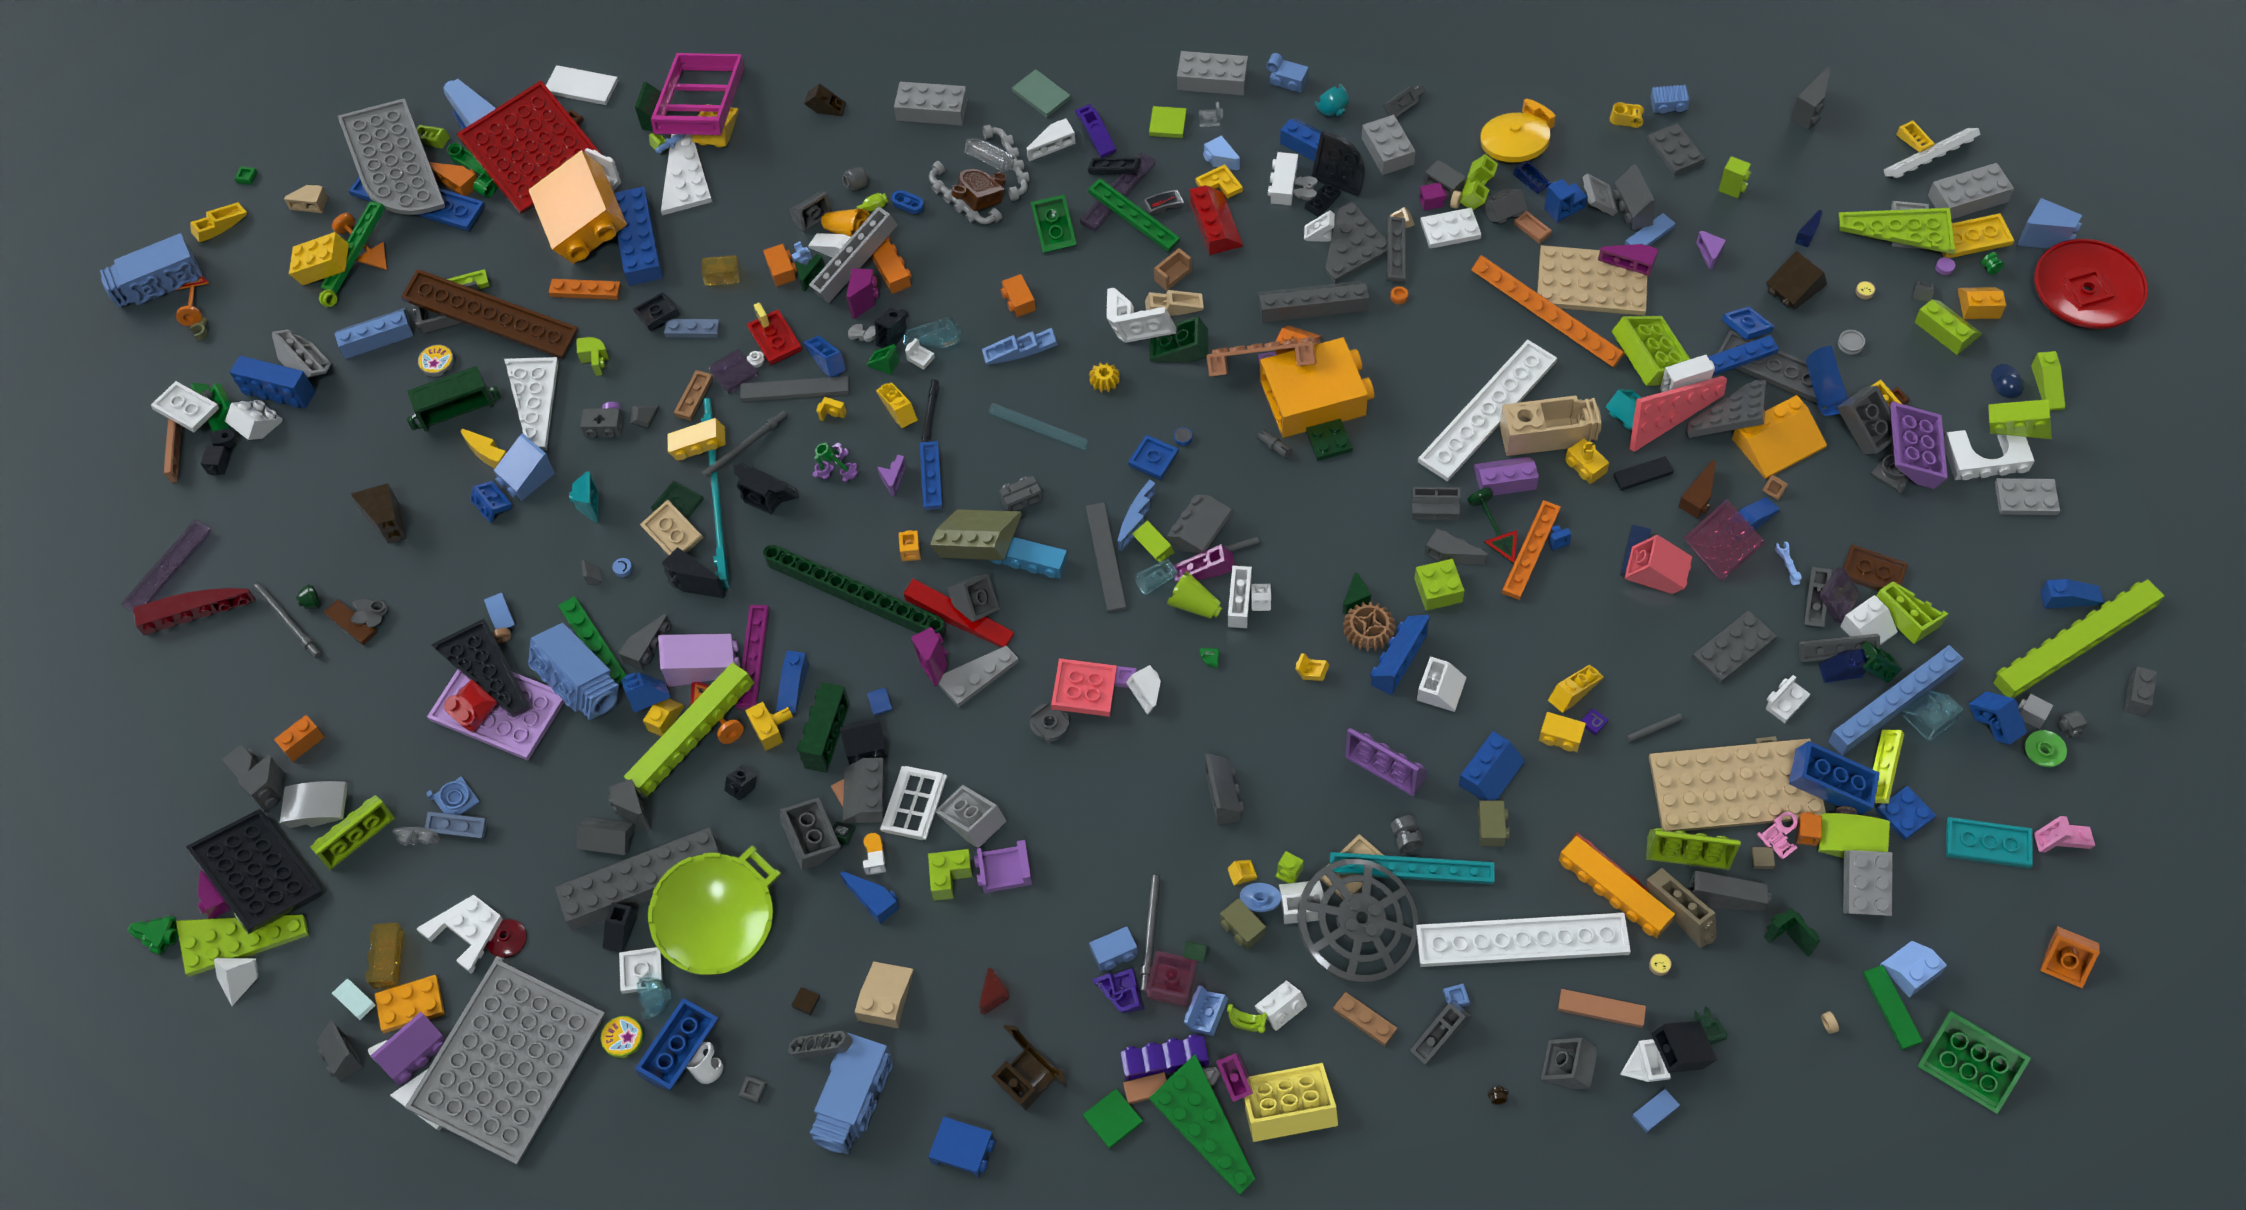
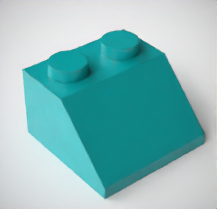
(1623, 406)

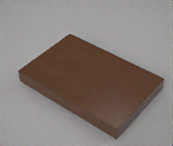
(1873, 568)

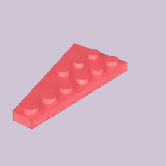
(1667, 409)

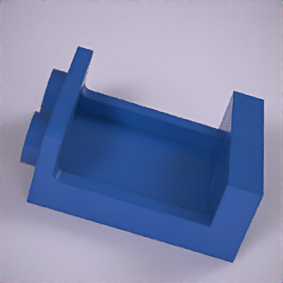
(962, 1146)

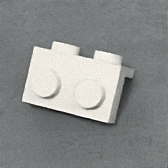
(1282, 1004)

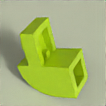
(594, 351)

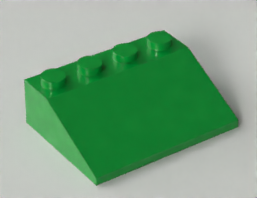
(1974, 1061)

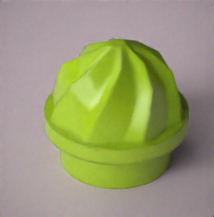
(328, 298)

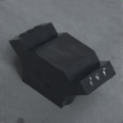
(762, 489)

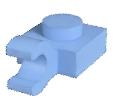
(802, 254)

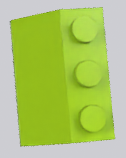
(1946, 326)

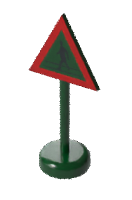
(1502, 544)

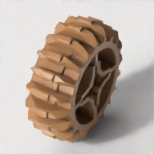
(1375, 635)

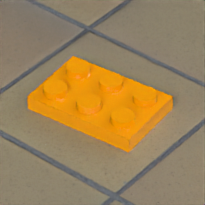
(404, 1002)

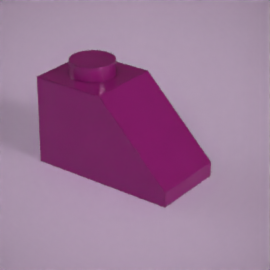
(1235, 1076)

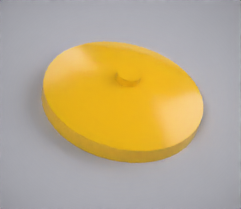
(1515, 137)

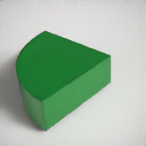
(1210, 657)

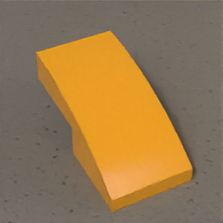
(1537, 109)

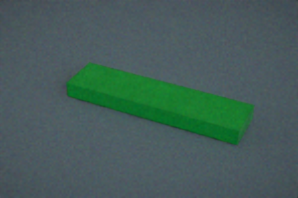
(1892, 1007)

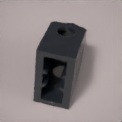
(890, 327)

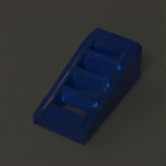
(1531, 169)
(1807, 232)

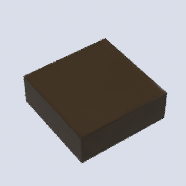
(805, 1001)

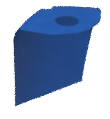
(1826, 380)

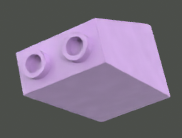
(695, 657)

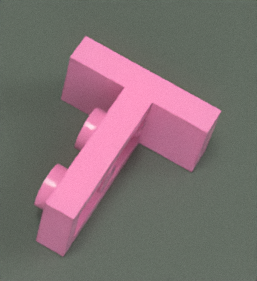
(2062, 834)

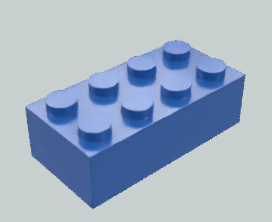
(272, 382)
(1834, 777)

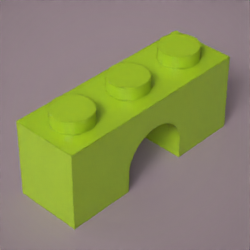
(1474, 191)

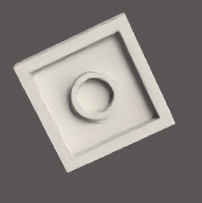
(637, 965)

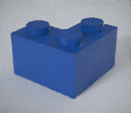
(1564, 200)
(2001, 715)

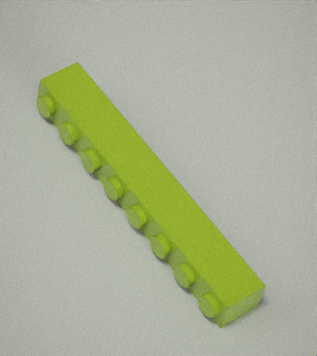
(689, 729)

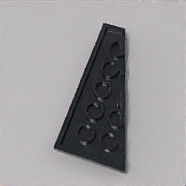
(480, 659)

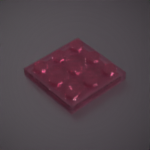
(1724, 539)

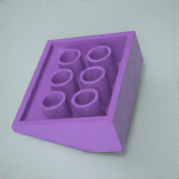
(1918, 444)
(1384, 762)

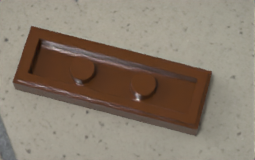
(341, 616)

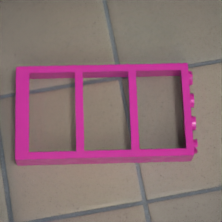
(697, 124)

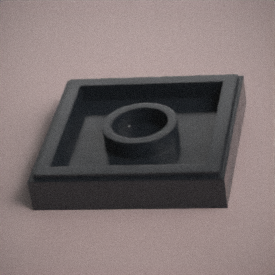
(656, 311)

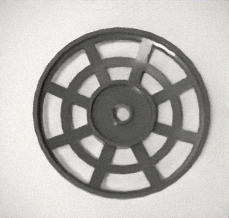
(1350, 927)

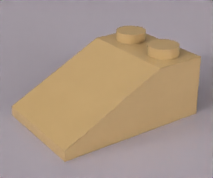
(884, 995)

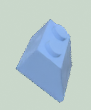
(1914, 967)

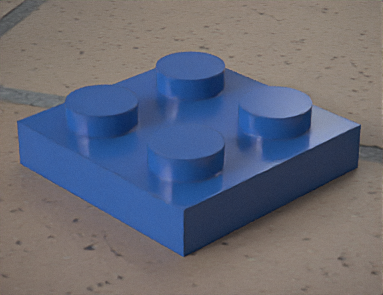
(1747, 323)
(1153, 457)
(1906, 813)

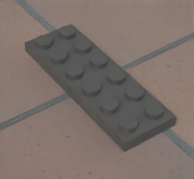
(1778, 369)

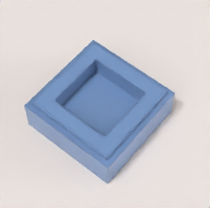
(1456, 994)

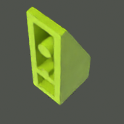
(2049, 379)

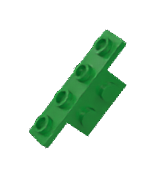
(217, 420)

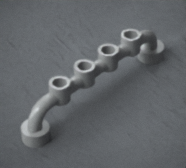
(1018, 166)
(960, 206)

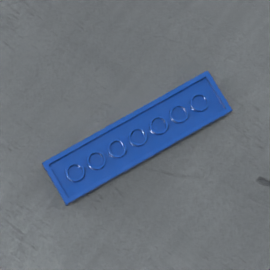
(458, 211)

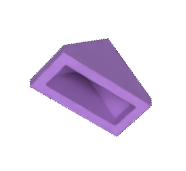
(1710, 247)

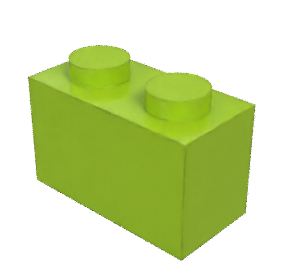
(1735, 177)

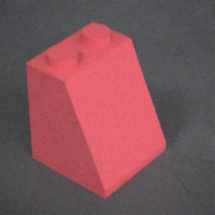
(1658, 565)

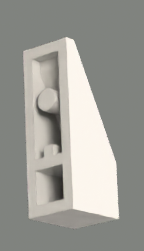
(1052, 139)
(828, 243)

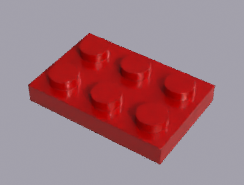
(776, 339)

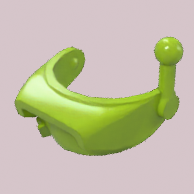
(1254, 1022)

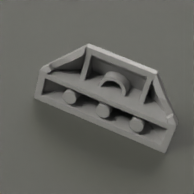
(299, 353)

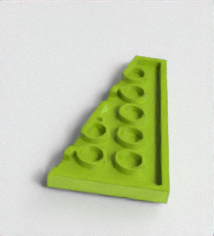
(1912, 227)

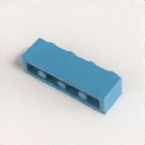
(1035, 558)

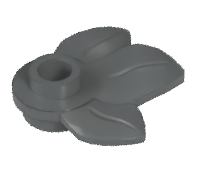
(368, 612)

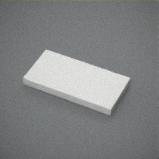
(581, 85)

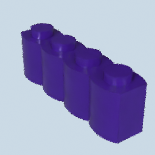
(1162, 1058)

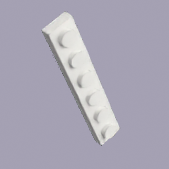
(1938, 150)

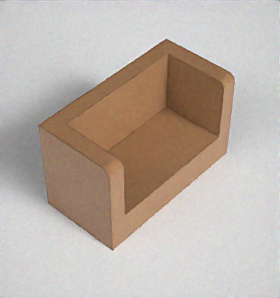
(1172, 269)

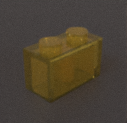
(720, 270)

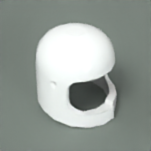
(702, 1067)

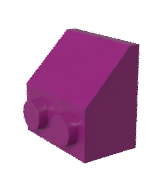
(861, 291)
(931, 654)

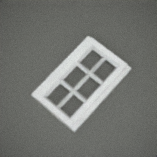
(930, 809)

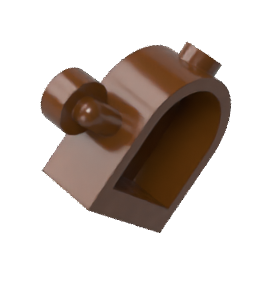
(979, 188)

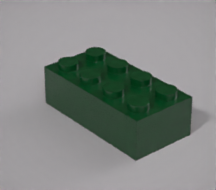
(823, 727)

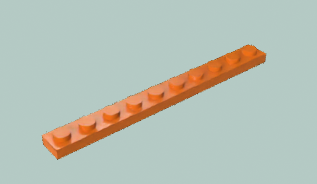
(1548, 311)

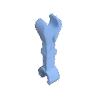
(1784, 553)

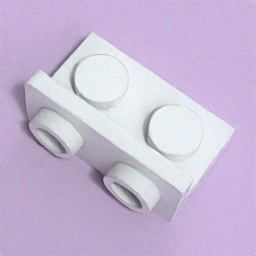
(1786, 699)

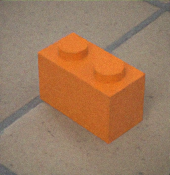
(779, 264)
(1018, 295)
(299, 738)

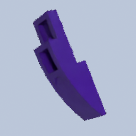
(1096, 130)

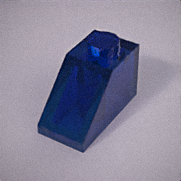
(1843, 666)

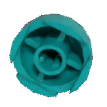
(1333, 102)

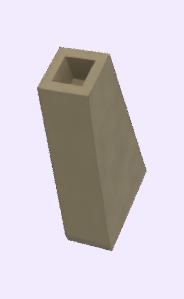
(1690, 912)

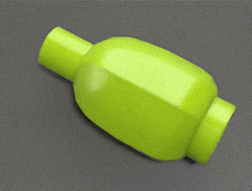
(874, 201)

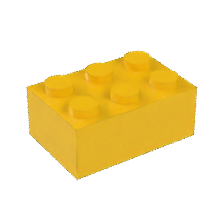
(318, 258)

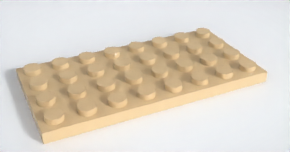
(1728, 786)

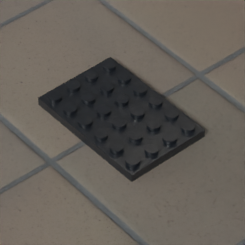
(254, 871)

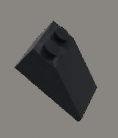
(691, 575)

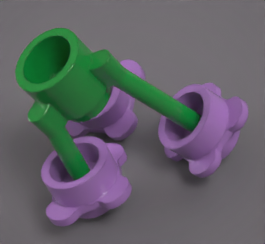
(837, 453)

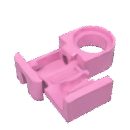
(1776, 837)

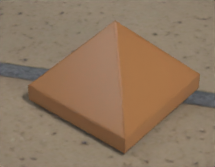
(1775, 487)

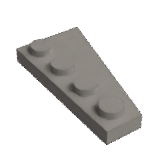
(974, 676)

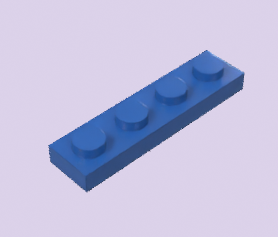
(1744, 354)
(930, 475)

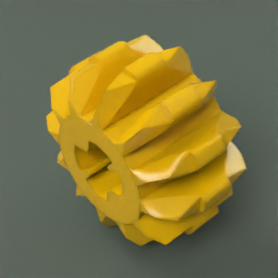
(1104, 377)

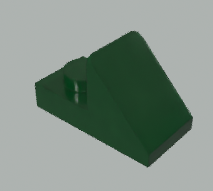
(809, 272)

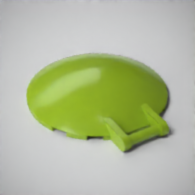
(712, 911)

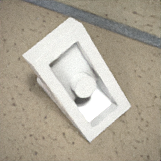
(1320, 228)
(1261, 597)

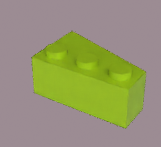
(2021, 419)
(1910, 614)

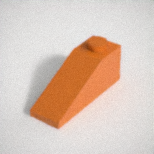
(454, 177)

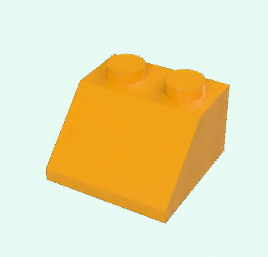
(1982, 302)

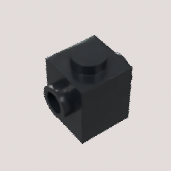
(740, 782)

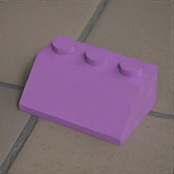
(1507, 475)
(409, 1049)

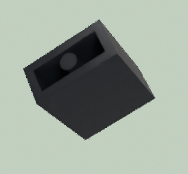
(1683, 1046)

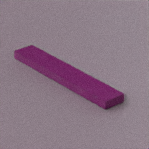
(754, 653)

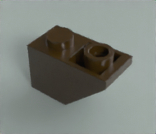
(824, 101)

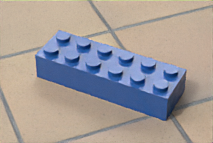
(638, 238)

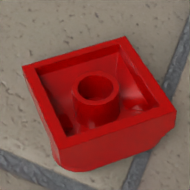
(470, 706)

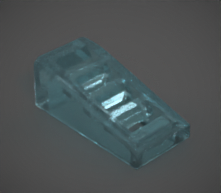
(1144, 580)

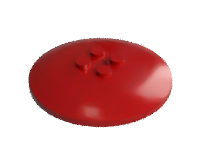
(2112, 274)

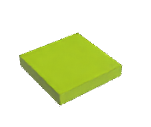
(1167, 122)

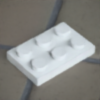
(1450, 228)
(184, 406)

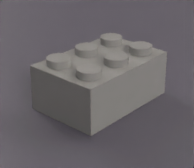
(1388, 144)
(1867, 883)

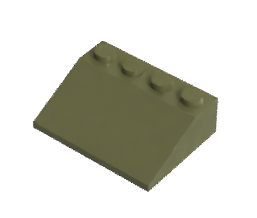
(976, 534)

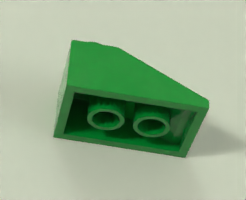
(1053, 223)

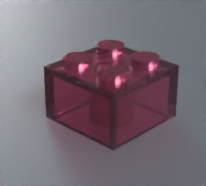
(1171, 979)

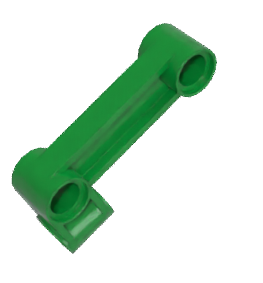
(460, 156)

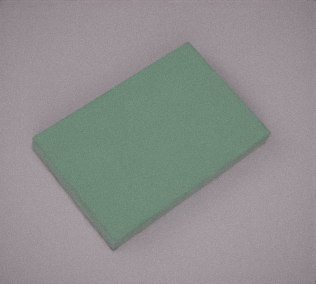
(1041, 93)

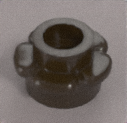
(1498, 1095)

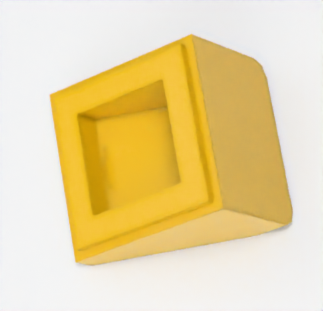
(1242, 872)

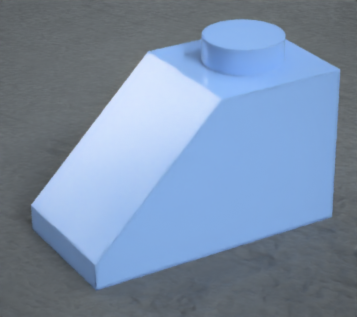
(1220, 152)

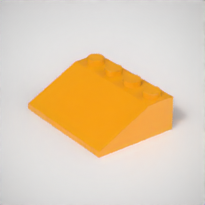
(1783, 439)

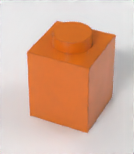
(1808, 829)

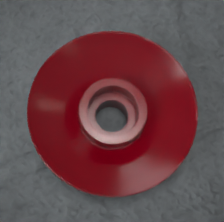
(512, 943)

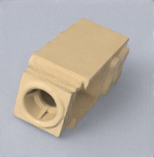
(1548, 424)

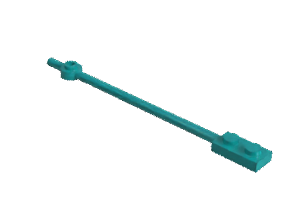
(720, 559)

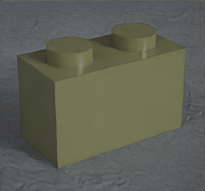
(1492, 823)
(1242, 924)

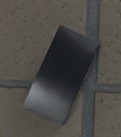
(1323, 200)

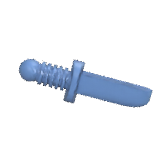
(669, 143)

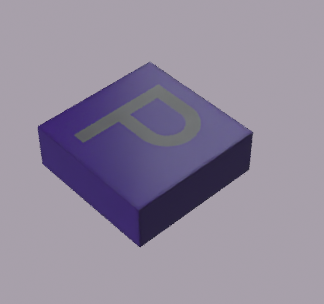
(1594, 721)

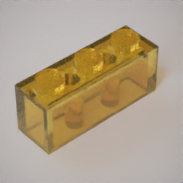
(385, 956)

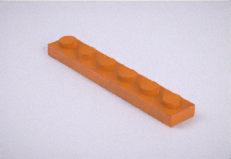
(1531, 550)

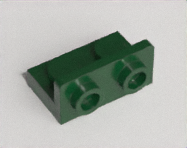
(1880, 662)

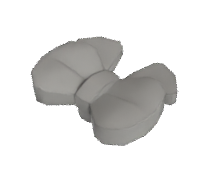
(1307, 191)
(857, 331)

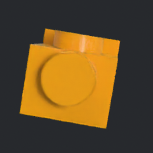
(909, 545)

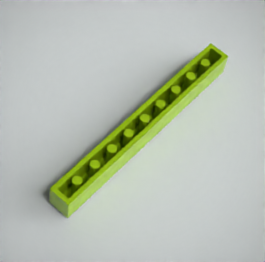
(2078, 639)

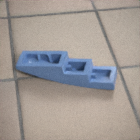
(1015, 348)
(1135, 514)

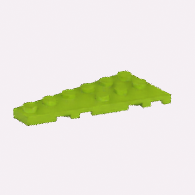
(226, 938)

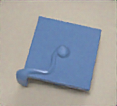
(454, 797)

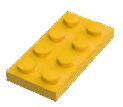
(1980, 235)

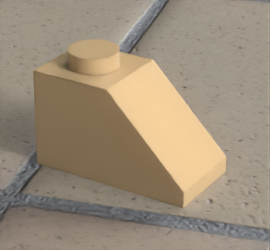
(308, 199)

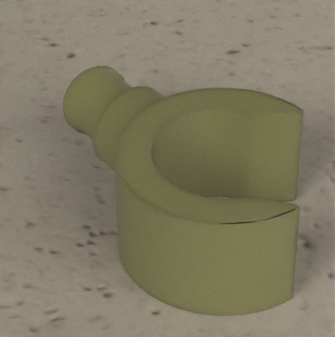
(200, 326)

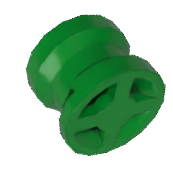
(1992, 263)

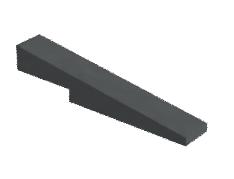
(1105, 557)

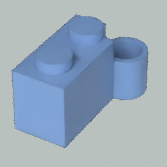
(1286, 73)

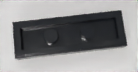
(1114, 166)
(1643, 473)

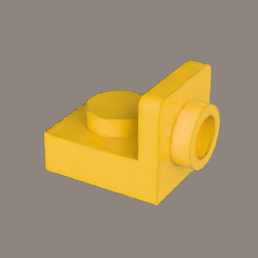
(832, 407)

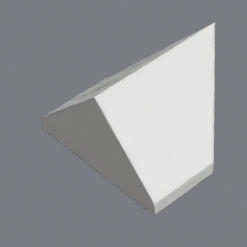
(235, 976)
(1646, 1063)

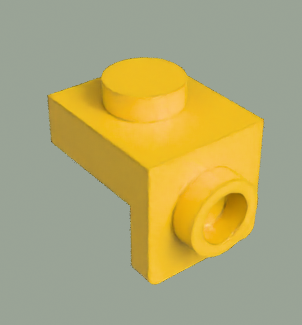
(1311, 669)

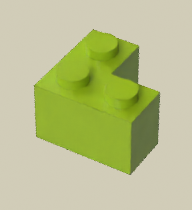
(945, 868)

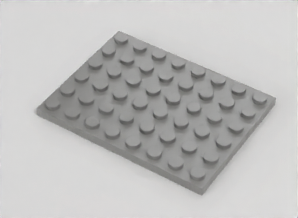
(505, 1061)

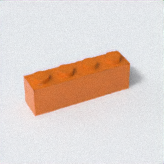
(891, 267)

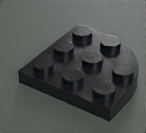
(1339, 163)

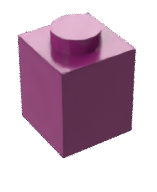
(1432, 196)

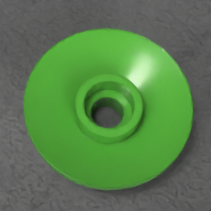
(2049, 742)

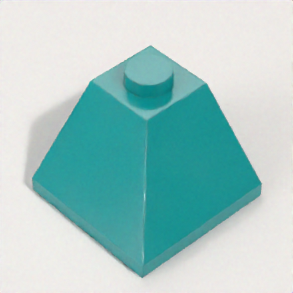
(585, 496)

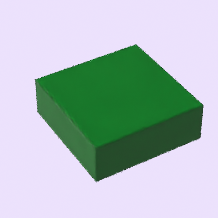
(246, 175)

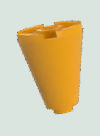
(844, 221)

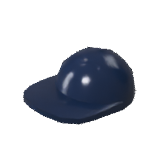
(2007, 381)

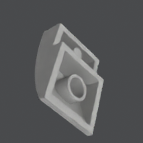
(313, 803)

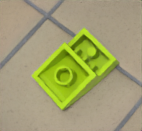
(1853, 832)

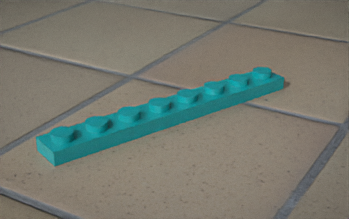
(1419, 868)

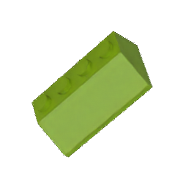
(352, 832)

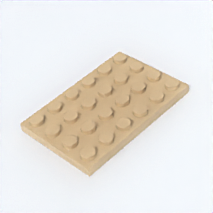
(1580, 282)

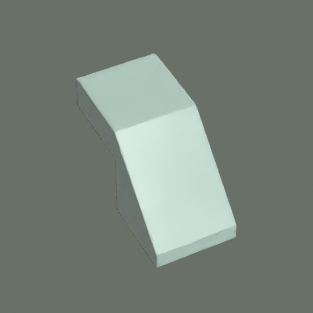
(353, 999)

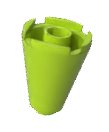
(1194, 598)

